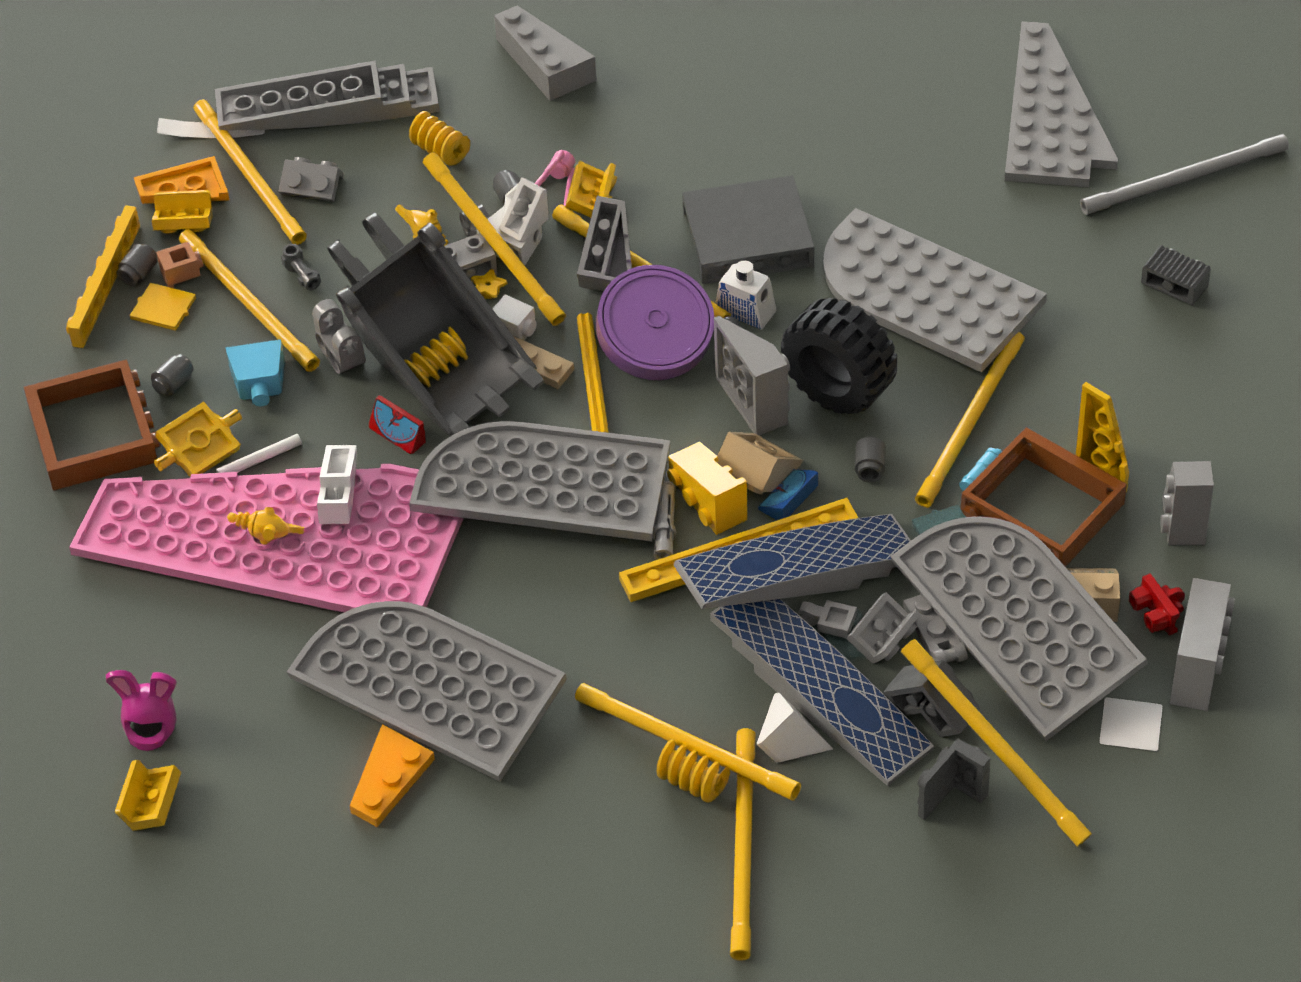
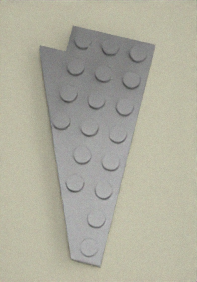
(1052, 122)

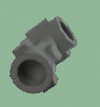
(292, 261)

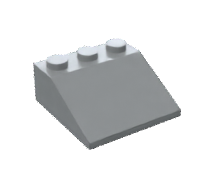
(752, 376)

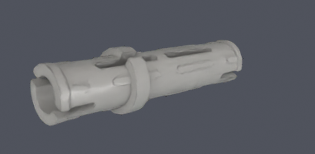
(664, 530)

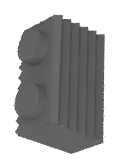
(1176, 275)

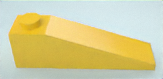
(1100, 435)

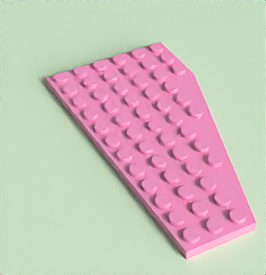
(185, 534)

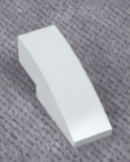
(337, 484)

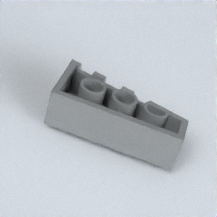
(543, 53)
(1201, 642)

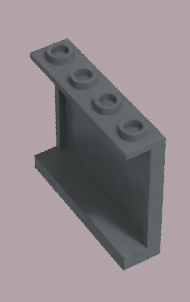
(749, 223)

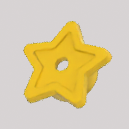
(492, 290)

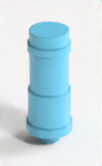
(988, 457)

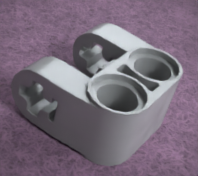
(335, 339)

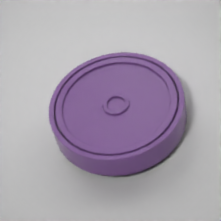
(654, 322)

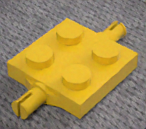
(198, 440)

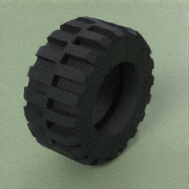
(839, 355)

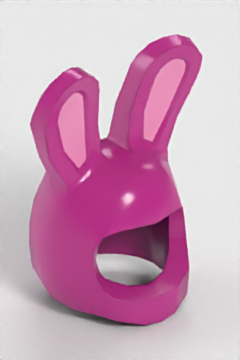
(145, 705)

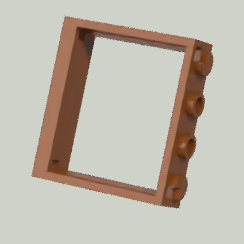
(101, 462)
(1061, 464)

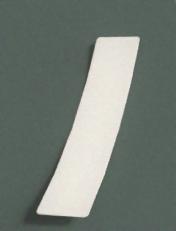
(196, 129)

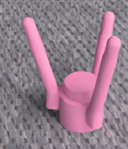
(559, 168)

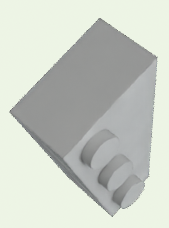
(606, 245)
(1187, 503)

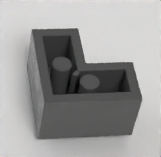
(916, 694)

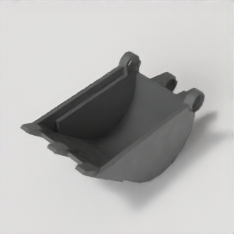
(416, 299)

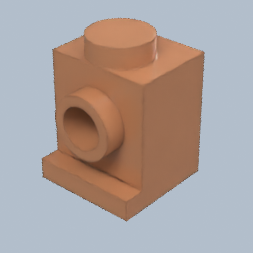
(179, 264)

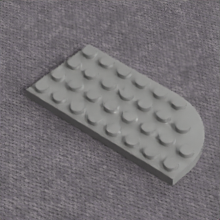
(927, 290)
(546, 478)
(1020, 617)
(431, 681)

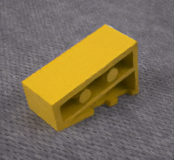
(709, 487)

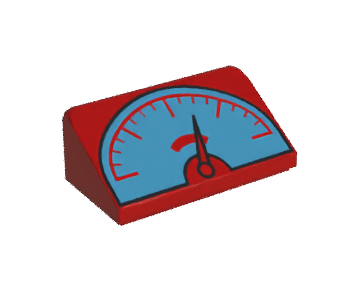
(397, 425)

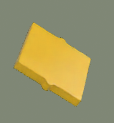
(163, 306)

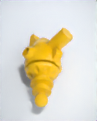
(418, 219)
(264, 524)

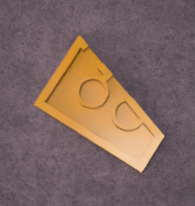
(192, 176)
(388, 775)

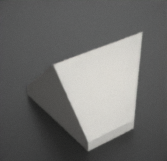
(524, 210)
(788, 733)

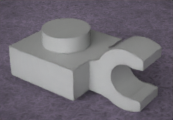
(831, 619)

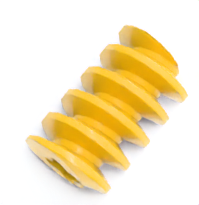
(437, 137)
(437, 356)
(690, 774)

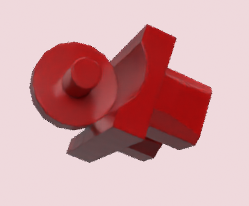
(1162, 601)

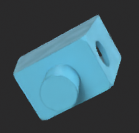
(257, 370)

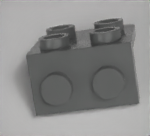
(958, 767)

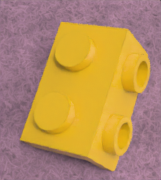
(587, 185)
(182, 211)
(147, 795)

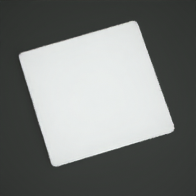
(1131, 724)

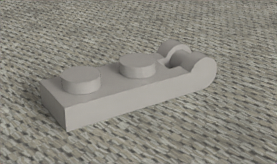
(934, 632)

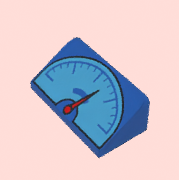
(789, 494)

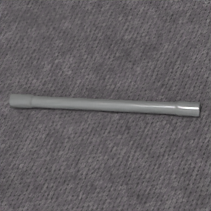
(1106, 199)

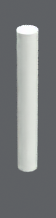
(261, 455)

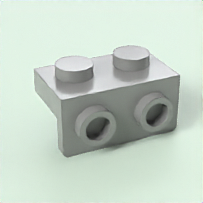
(309, 179)
(882, 629)

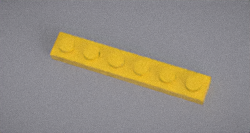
(100, 283)

